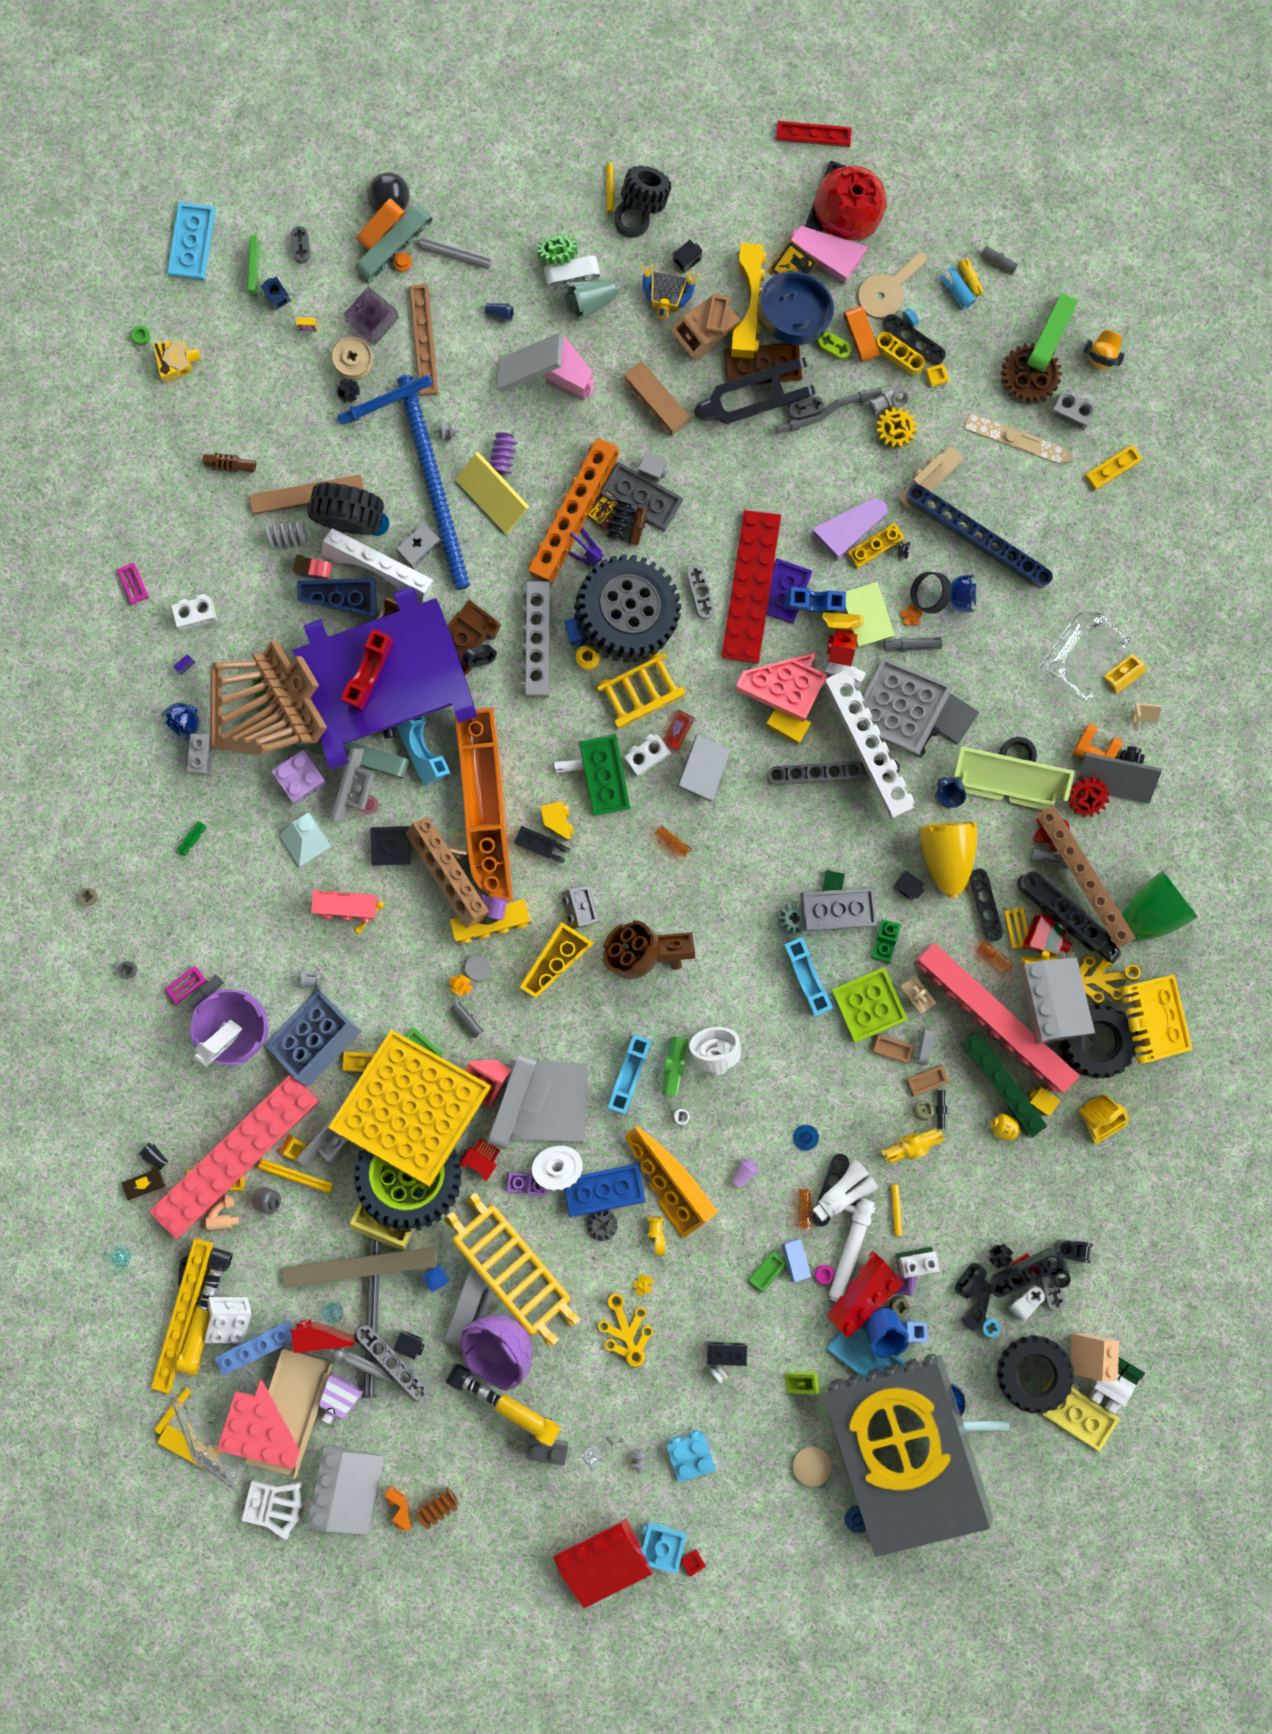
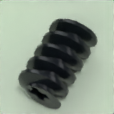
(619, 520)

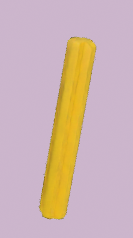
(295, 1176)

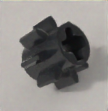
(348, 390)
(1132, 754)
(1001, 1256)

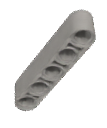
(512, 1101)
(468, 1302)

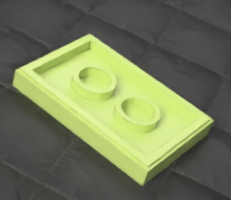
(870, 604)

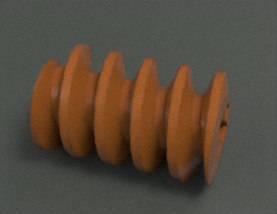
(438, 1508)

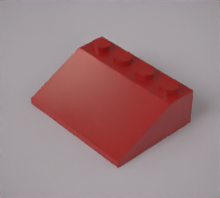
(603, 1564)

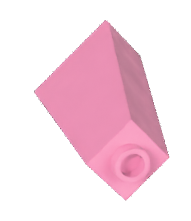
(834, 254)

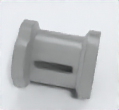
(310, 980)

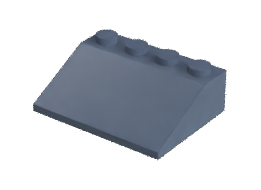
(312, 1038)

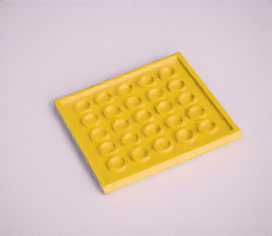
(410, 1108)

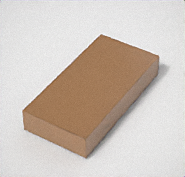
(717, 314)
(893, 1048)
(927, 1080)

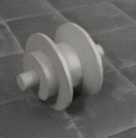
(447, 430)
(639, 1461)

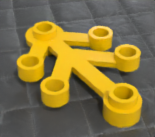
(1100, 979)
(626, 1333)

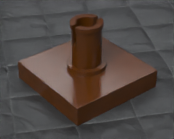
(676, 948)

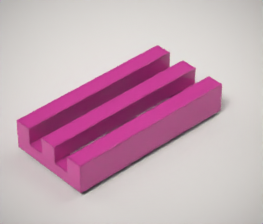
(138, 598)
(180, 979)

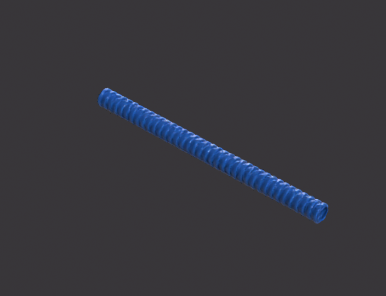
(434, 484)

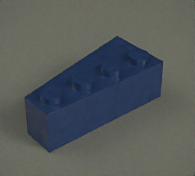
(347, 595)

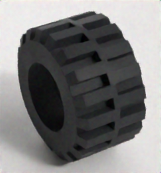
(646, 189)

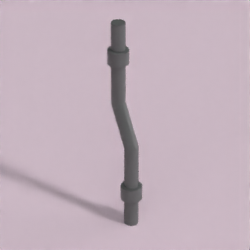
(795, 424)

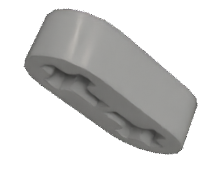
(925, 1046)

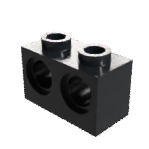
(726, 1353)

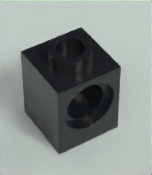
(687, 256)
(909, 886)
(409, 1344)

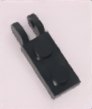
(539, 844)

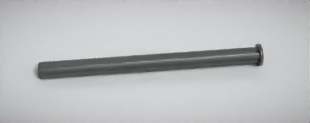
(371, 1320)

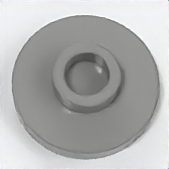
(477, 967)

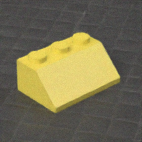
(369, 1227)

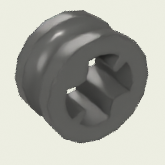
(129, 964)

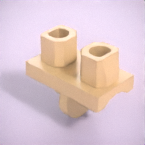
(918, 994)

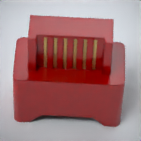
(481, 1158)

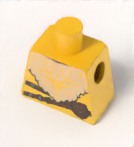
(174, 359)

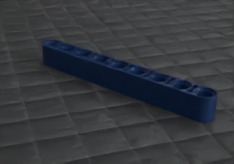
(988, 536)

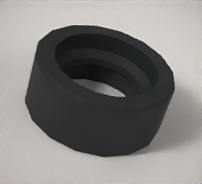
(626, 231)
(1021, 741)

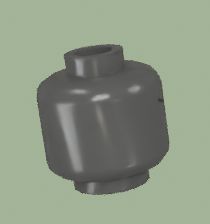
(266, 1200)

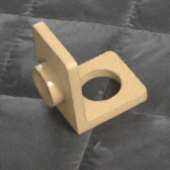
(1145, 712)
(457, 852)

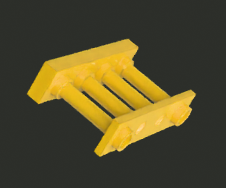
(641, 710)

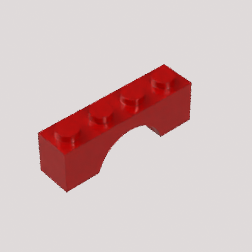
(374, 657)

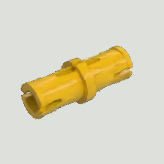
(970, 277)

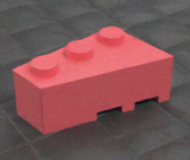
(344, 905)

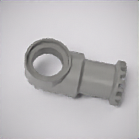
(887, 400)

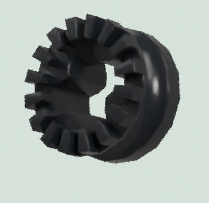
(902, 550)

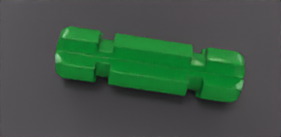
(191, 838)

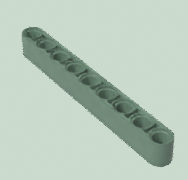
(371, 758)

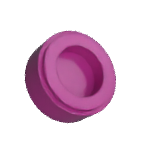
(824, 1274)

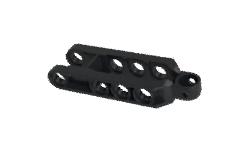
(713, 407)
(1047, 897)

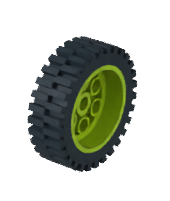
(409, 1211)

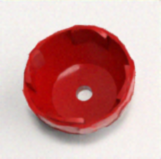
(849, 214)

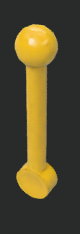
(359, 929)

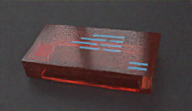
(678, 730)

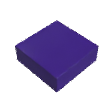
(184, 664)

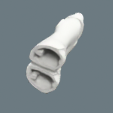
(837, 1200)

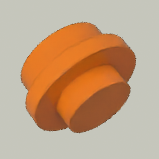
(402, 262)

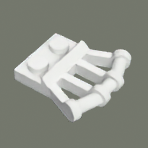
(260, 1503)

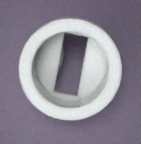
(684, 1116)

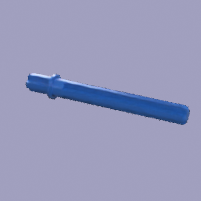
(355, 413)

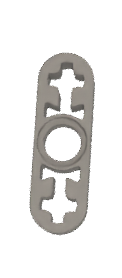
(702, 577)
(1060, 1295)

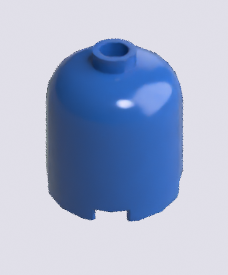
(886, 1333)

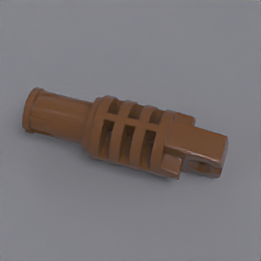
(228, 463)

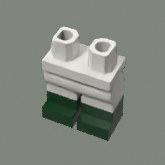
(921, 1263)
(1119, 1390)

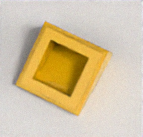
(292, 1147)

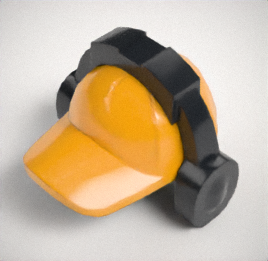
(1105, 350)

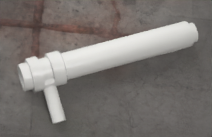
(861, 1220)

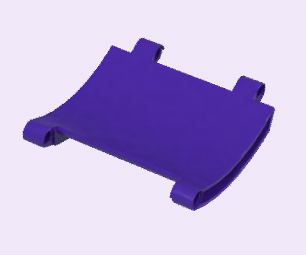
(416, 679)

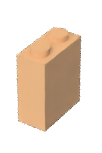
(1094, 1356)

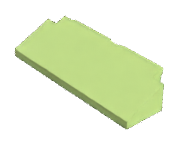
(1022, 780)

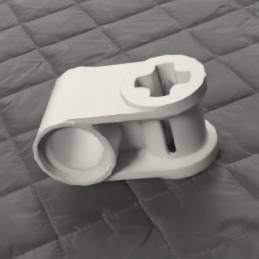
(1025, 1303)

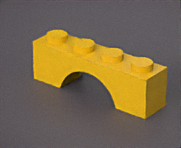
(515, 916)

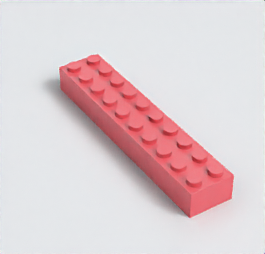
(996, 1018)
(234, 1156)

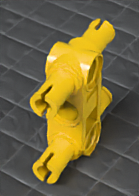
(913, 1146)

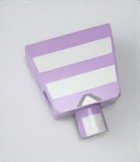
(338, 1397)

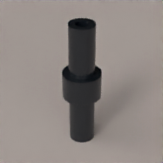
(941, 1109)

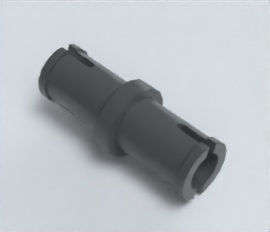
(999, 259)
(206, 990)
(467, 1019)

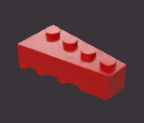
(864, 1295)

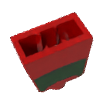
(1046, 935)

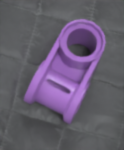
(495, 906)

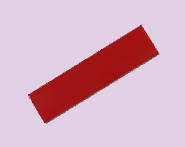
(813, 133)

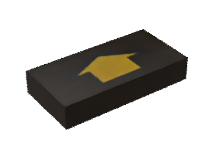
(143, 1184)

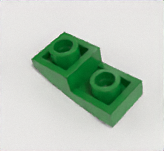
(885, 941)

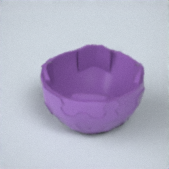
(240, 1008)
(497, 1351)

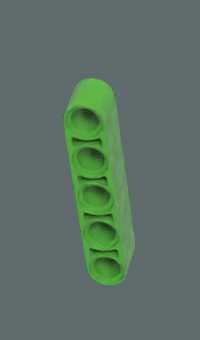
(1052, 332)

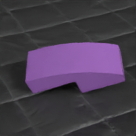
(524, 1183)

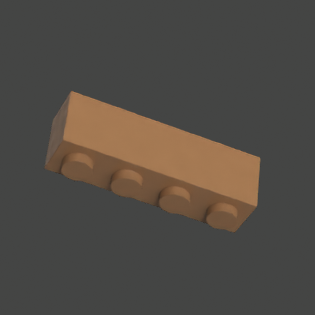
(656, 398)

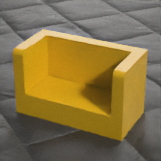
(788, 726)

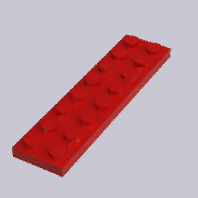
(751, 586)

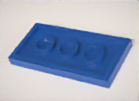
(605, 1191)

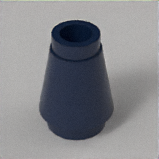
(500, 311)

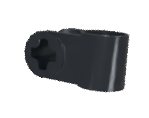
(1076, 1251)

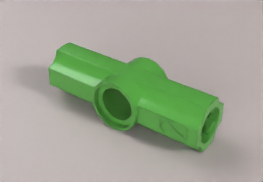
(674, 1066)

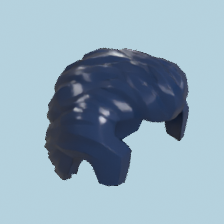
(950, 792)

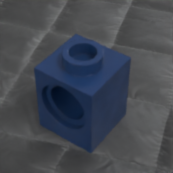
(280, 298)

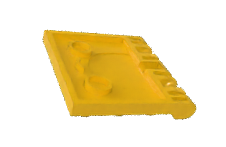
(1158, 1018)

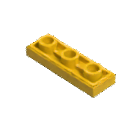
(866, 551)

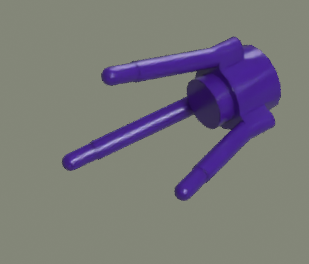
(592, 555)

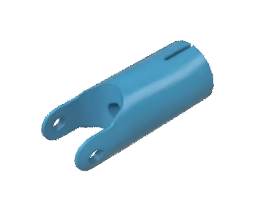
(959, 289)

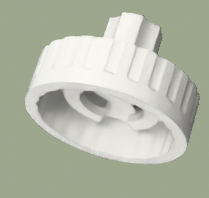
(722, 1053)

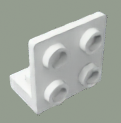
(227, 1319)

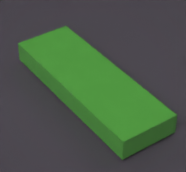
(253, 265)

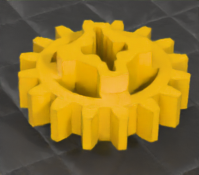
(891, 422)

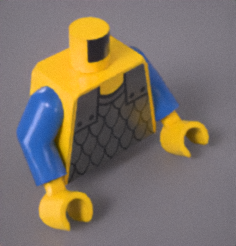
(667, 291)

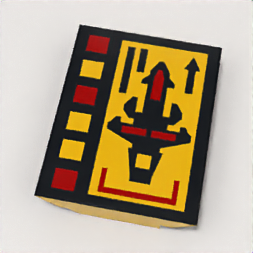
(600, 511)

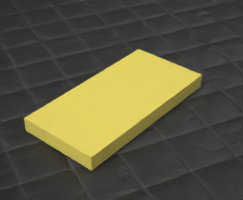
(492, 493)
(1083, 1418)

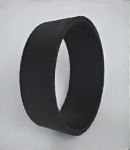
(945, 596)

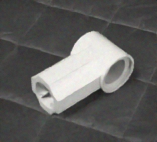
(834, 668)

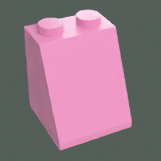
(573, 374)

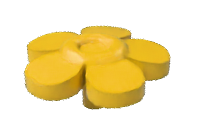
(643, 1285)

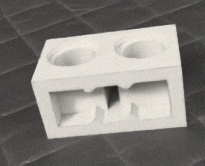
(194, 618)
(650, 759)

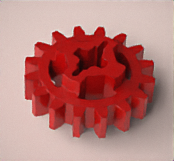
(1096, 799)

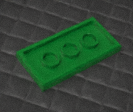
(604, 774)

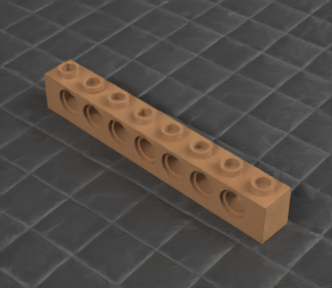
(1086, 876)

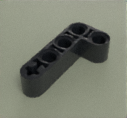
(1029, 1276)

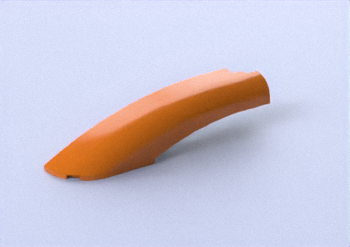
(485, 804)

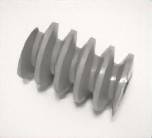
(286, 535)

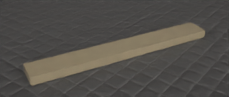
(359, 1267)

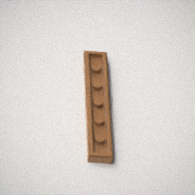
(423, 336)
(294, 496)

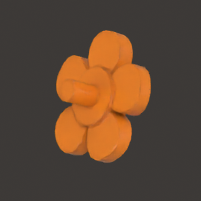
(912, 615)

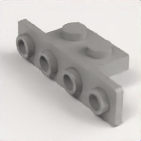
(354, 786)
(326, 1143)

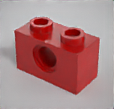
(841, 647)

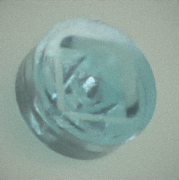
(121, 1256)
(333, 1312)

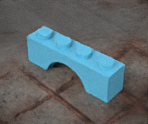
(428, 766)
(807, 976)
(629, 1074)

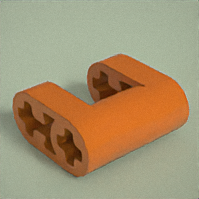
(1083, 744)

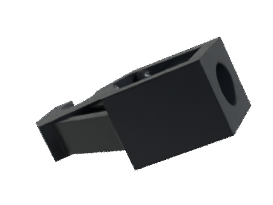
(983, 1297)

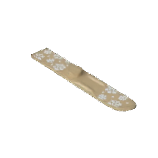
(1017, 439)

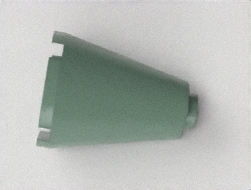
(589, 296)

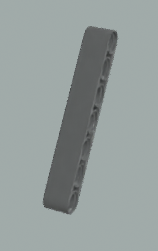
(824, 775)

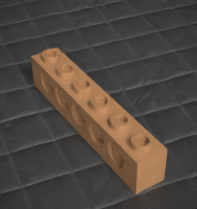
(447, 872)

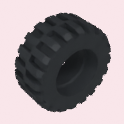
(345, 508)
(1121, 1054)
(1061, 1364)

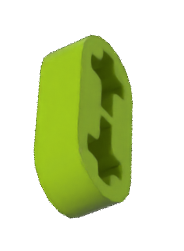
(837, 342)

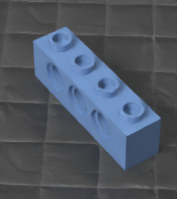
(254, 1348)

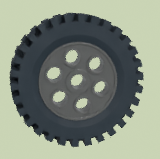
(617, 636)

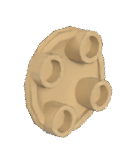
(812, 1466)

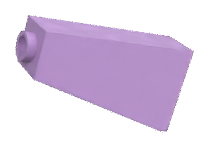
(848, 528)

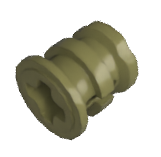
(896, 1301)

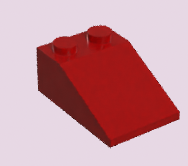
(318, 1336)

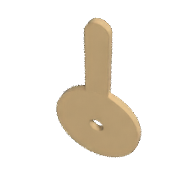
(889, 287)

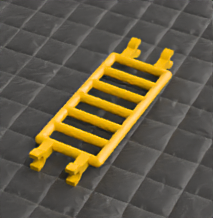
(561, 1306)

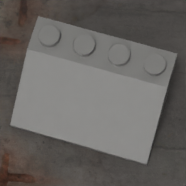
(1056, 999)
(345, 1490)

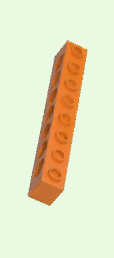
(575, 521)

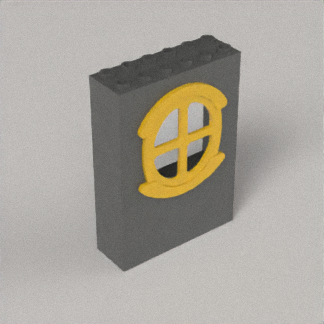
(922, 1503)

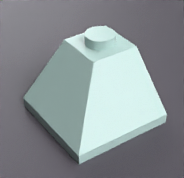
(305, 839)

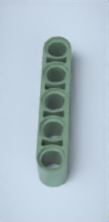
(393, 242)

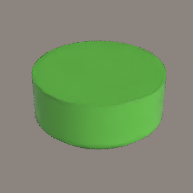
(140, 335)

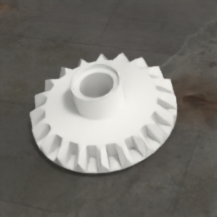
(555, 1159)

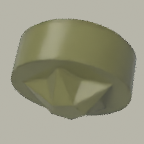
(923, 1110)

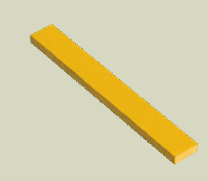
(182, 1315)

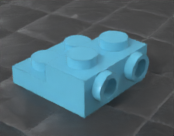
(690, 1455)
(662, 1546)

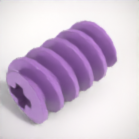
(501, 452)

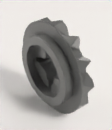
(611, 1226)

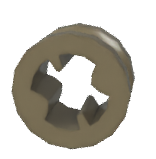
(84, 901)

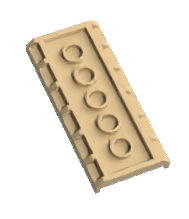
(297, 1394)

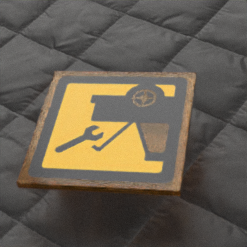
(793, 259)

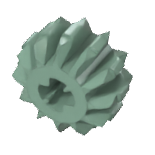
(789, 923)

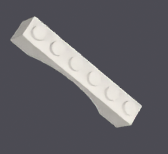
(349, 551)

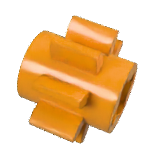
(460, 984)

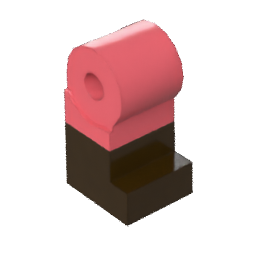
(311, 567)

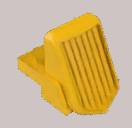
(1103, 1117)

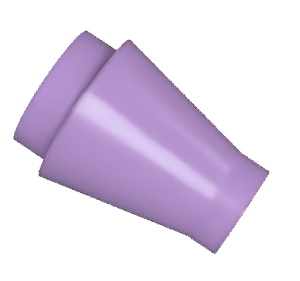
(745, 1172)

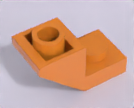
(402, 1518)

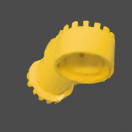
(655, 1231)

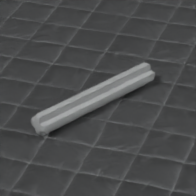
(455, 252)

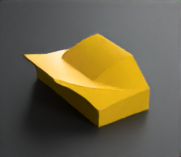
(843, 622)

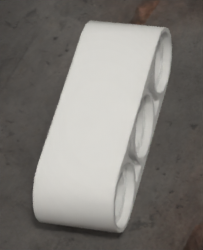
(577, 270)

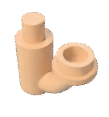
(216, 1222)

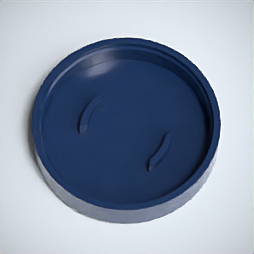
(795, 308)

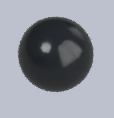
(388, 186)

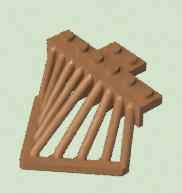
(291, 694)

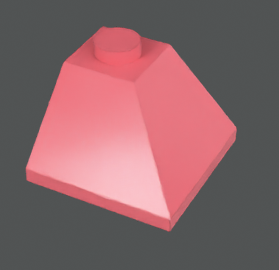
(492, 1073)

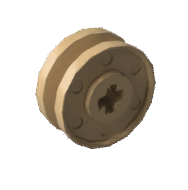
(352, 347)

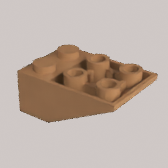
(691, 329)

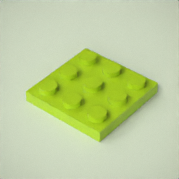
(869, 1004)

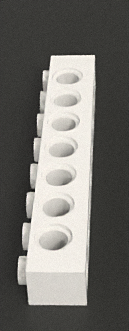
(846, 681)

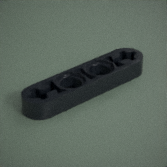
(915, 337)
(983, 905)
(826, 1186)

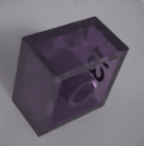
(371, 315)

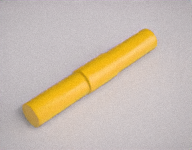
(610, 186)
(896, 1210)
(170, 1412)

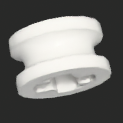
(719, 1373)

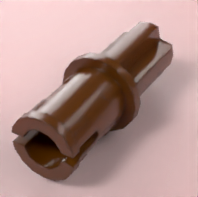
(637, 526)

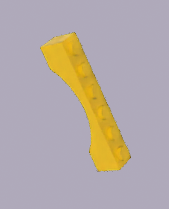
(750, 262)

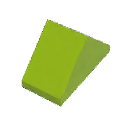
(802, 1382)

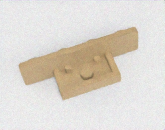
(933, 474)

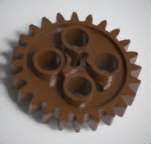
(1031, 390)

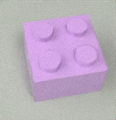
(299, 777)

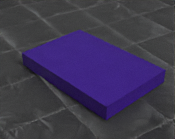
(785, 576)

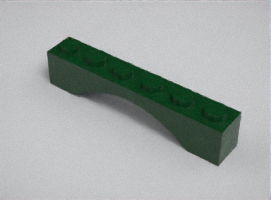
(1003, 1083)

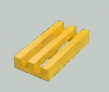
(1009, 927)

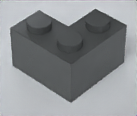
(549, 1454)

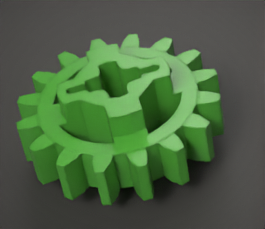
(557, 249)

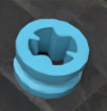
(994, 1332)

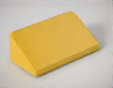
(1125, 673)

